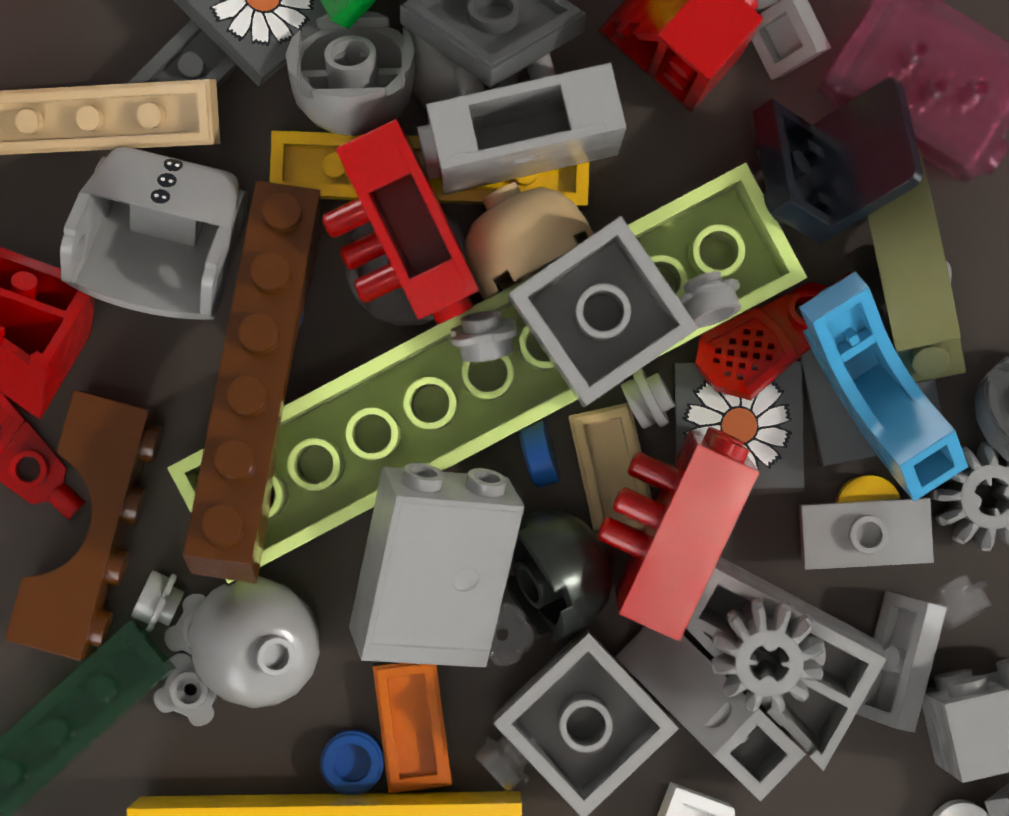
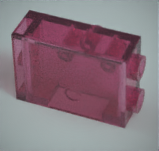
(950, 74)

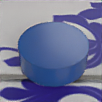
(539, 454)
(352, 761)

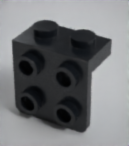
(841, 166)

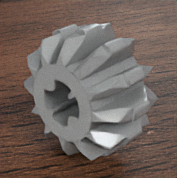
(964, 501)
(765, 678)

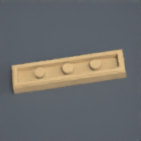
(109, 117)

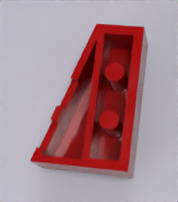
(683, 42)
(40, 330)

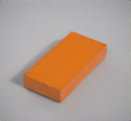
(412, 726)

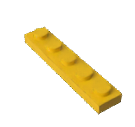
(313, 163)

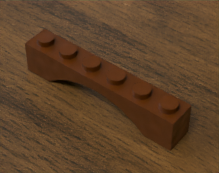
(252, 381)

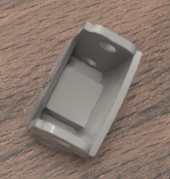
(154, 234)

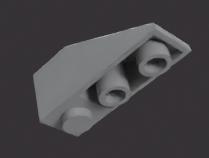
(687, 687)

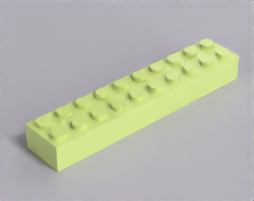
(440, 410)

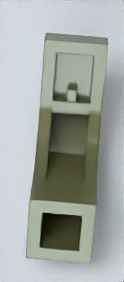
(917, 284)

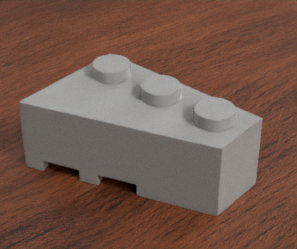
(848, 663)

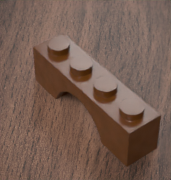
(108, 448)

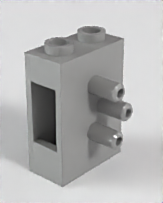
(521, 125)
(435, 566)

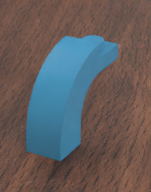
(878, 389)

